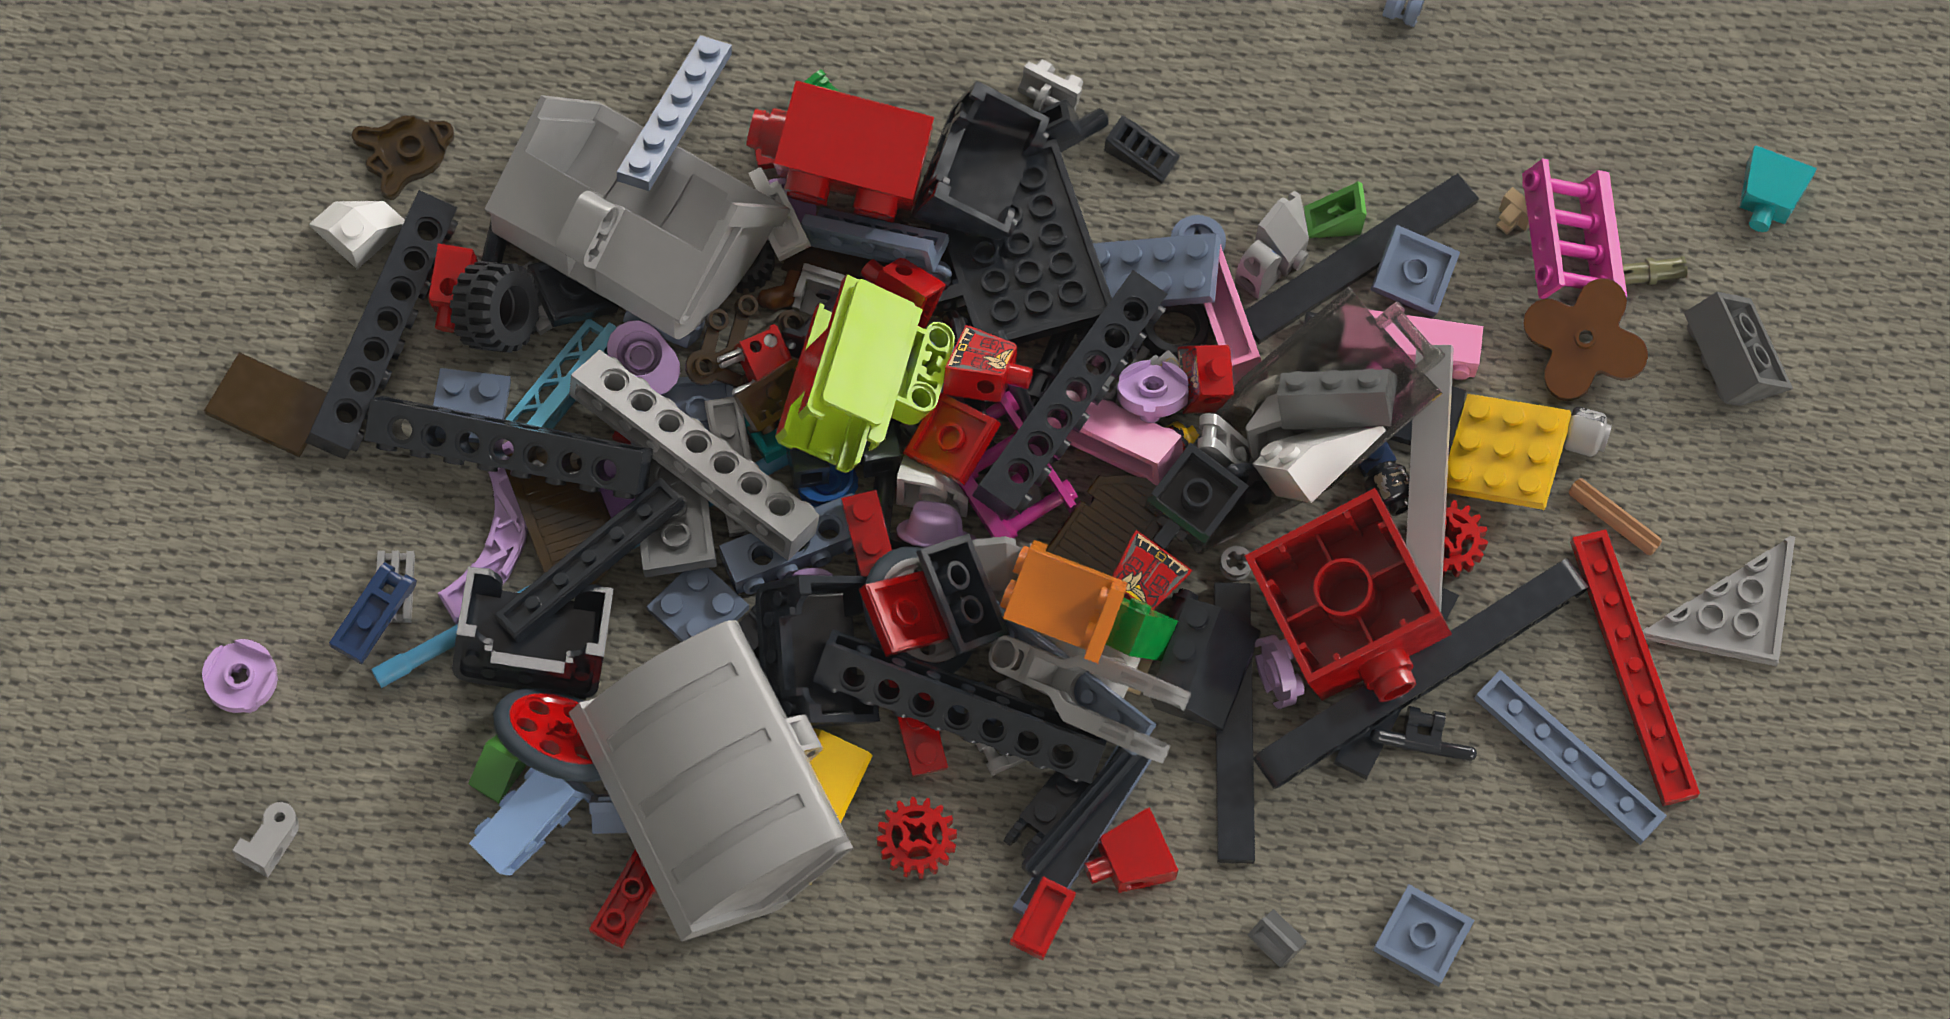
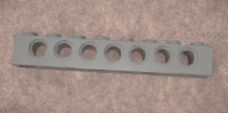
(784, 534)

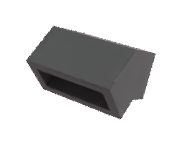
(1277, 938)

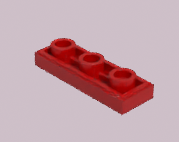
(621, 909)

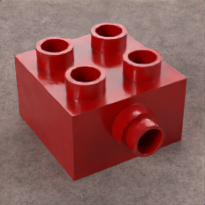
(845, 148)
(1350, 599)

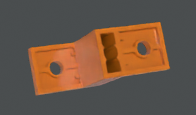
(1063, 599)

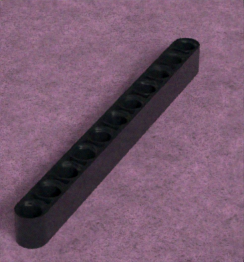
(1432, 667)

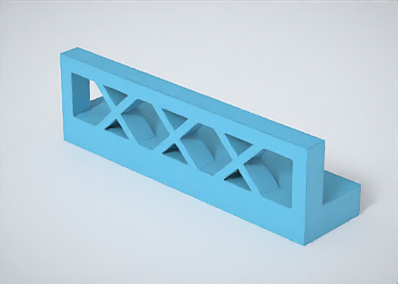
(560, 401)

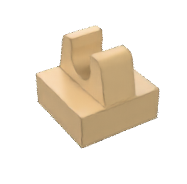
(1513, 212)

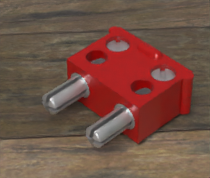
(769, 355)

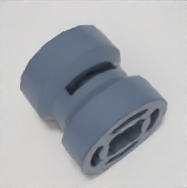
(1394, 9)

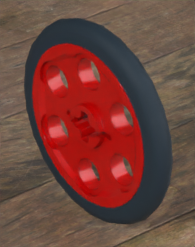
(549, 731)

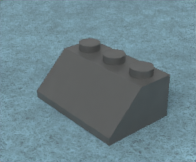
(1736, 349)
(1336, 398)

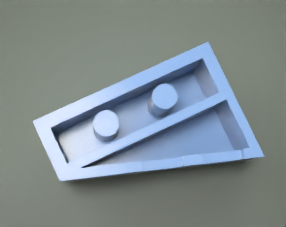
(526, 820)

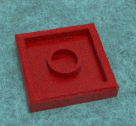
(952, 439)
(904, 613)

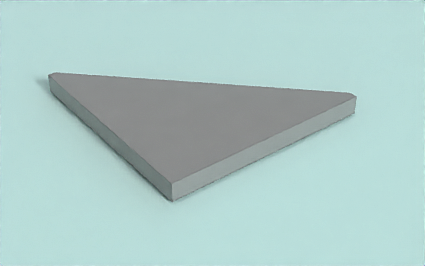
(1736, 615)

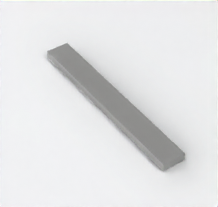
(1429, 478)

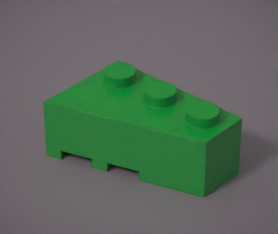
(1140, 630)

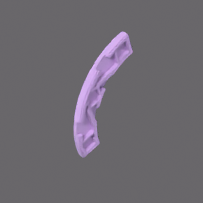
(503, 543)

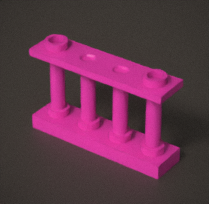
(1596, 219)
(1063, 492)

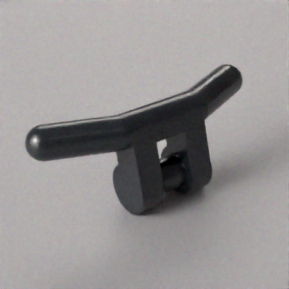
(1258, 490)
(1422, 743)

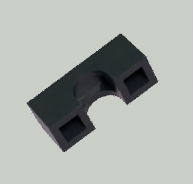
(812, 471)

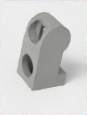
(1260, 267)
(270, 840)

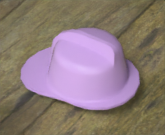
(645, 354)
(931, 524)

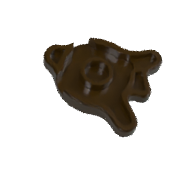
(404, 150)

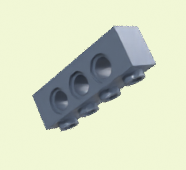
(748, 576)

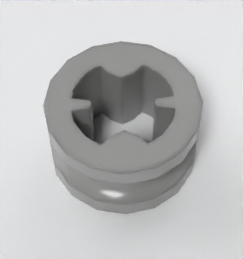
(1233, 573)

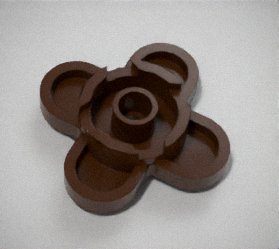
(1574, 363)

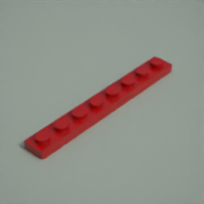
(870, 543)
(1635, 668)

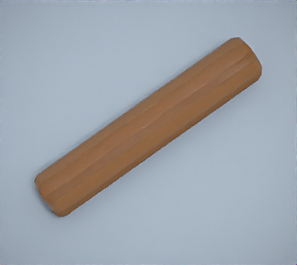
(1615, 516)

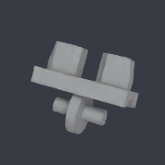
(1047, 88)

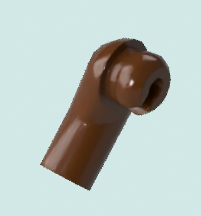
(782, 295)

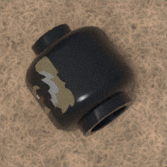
(1391, 484)

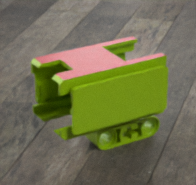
(861, 372)

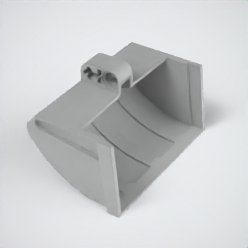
(651, 252)
(713, 782)

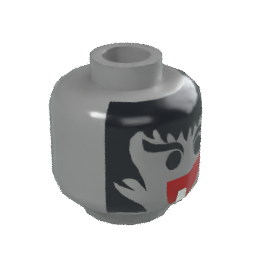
(1587, 432)

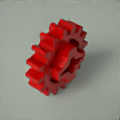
(1464, 530)
(928, 847)

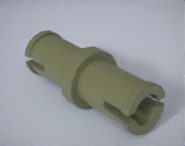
(1655, 270)

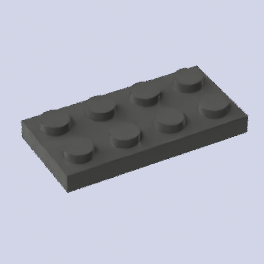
(683, 540)

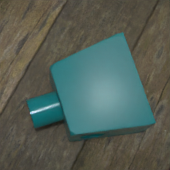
(1773, 187)

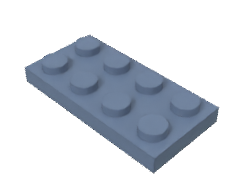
(1177, 265)

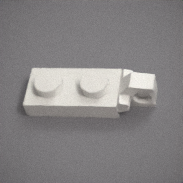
(787, 238)

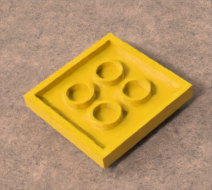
(1506, 451)

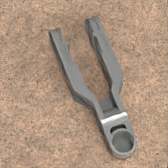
(1058, 678)

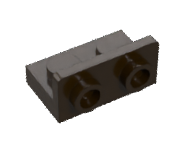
(766, 398)

